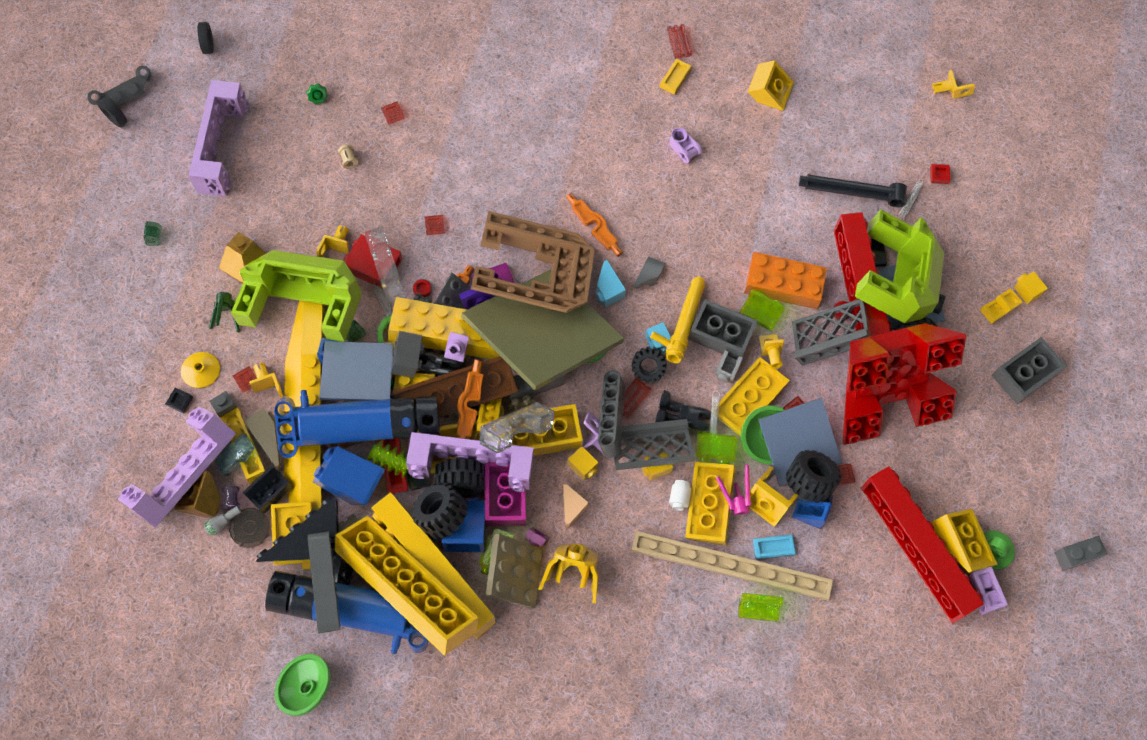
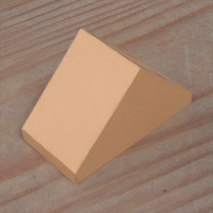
(573, 505)

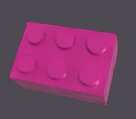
(502, 503)

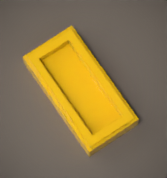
(675, 76)

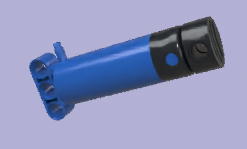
(353, 421)
(357, 607)

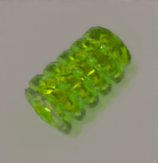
(388, 458)

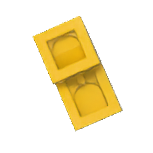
(1001, 306)

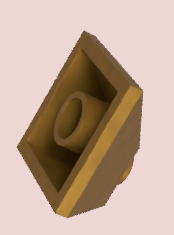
(238, 254)
(201, 498)

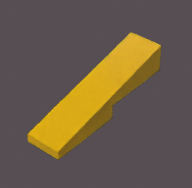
(253, 466)

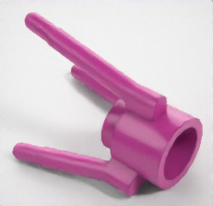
(740, 504)

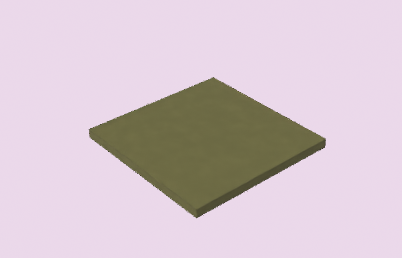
(540, 340)

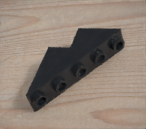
(295, 544)

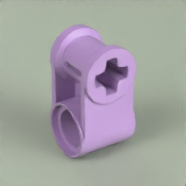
(686, 147)

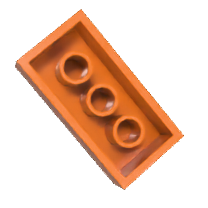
(786, 280)

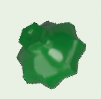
(317, 93)

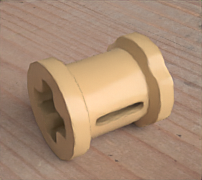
(348, 156)

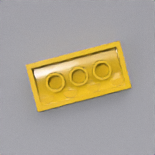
(708, 507)

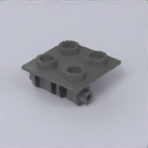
(450, 292)

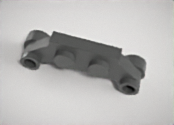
(125, 91)

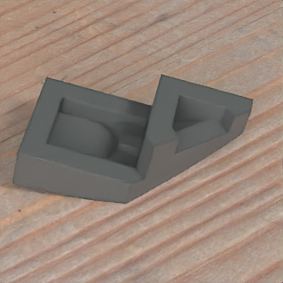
(650, 272)

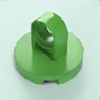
(1001, 548)

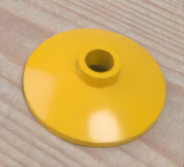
(206, 375)

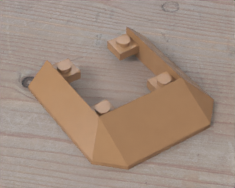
(565, 250)

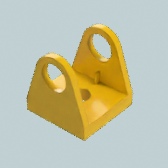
(777, 504)

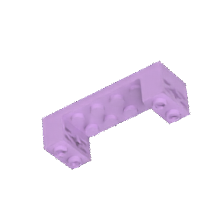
(222, 99)
(213, 439)
(424, 446)

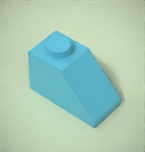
(609, 286)

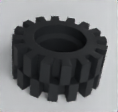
(653, 354)

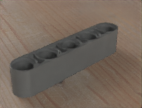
(611, 414)
(323, 582)

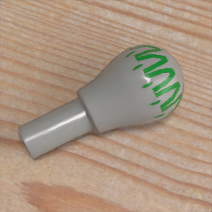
(216, 524)

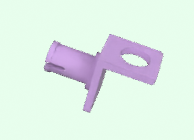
(456, 346)
(592, 439)

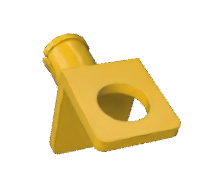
(950, 85)
(335, 243)
(772, 348)
(264, 380)

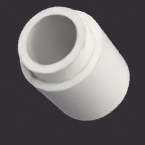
(680, 495)

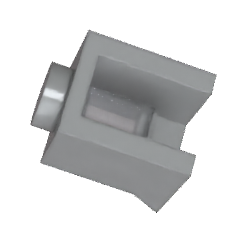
(728, 367)

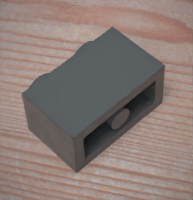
(406, 354)
(1081, 553)

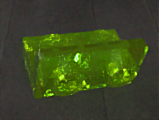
(759, 607)

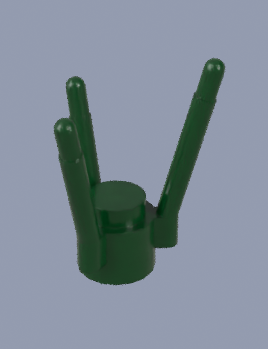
(222, 303)

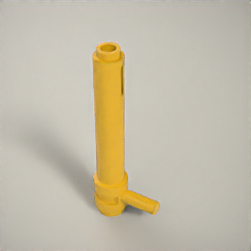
(679, 340)

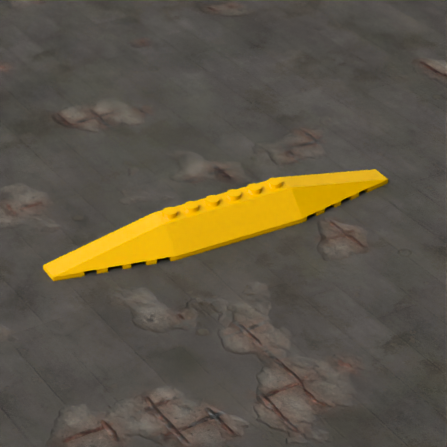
(304, 373)

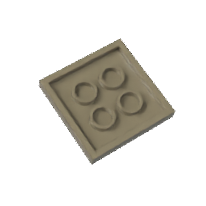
(514, 571)

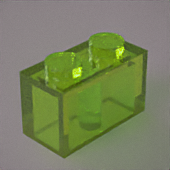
(715, 446)

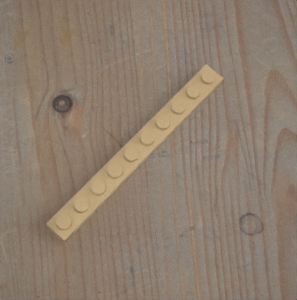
(732, 565)

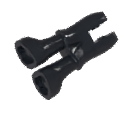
(437, 364)
(684, 411)

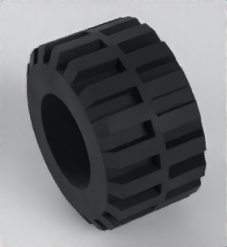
(463, 475)
(813, 476)
(439, 510)

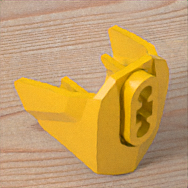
(576, 555)

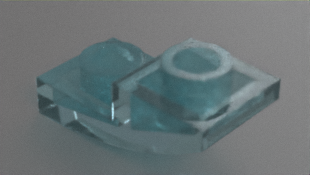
(236, 452)

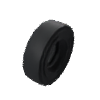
(205, 37)
(112, 112)

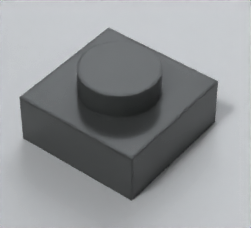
(222, 404)

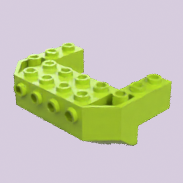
(916, 273)
(300, 279)

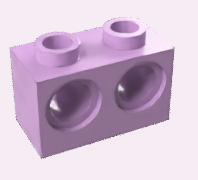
(987, 585)

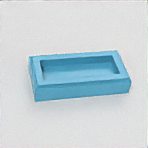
(774, 547)

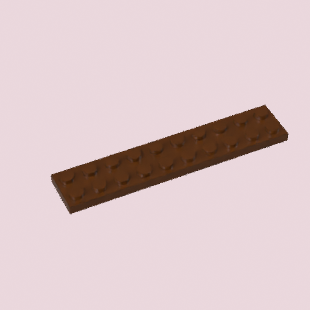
(496, 383)

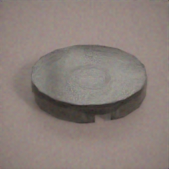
(249, 528)

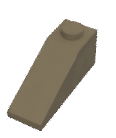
(264, 430)

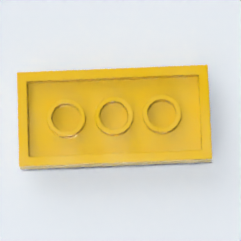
(753, 390)

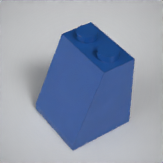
(348, 476)
(471, 534)

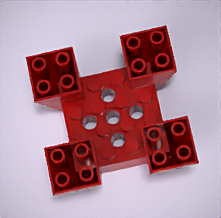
(899, 368)

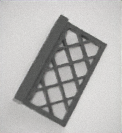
(831, 346)
(650, 434)

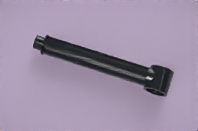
(894, 194)

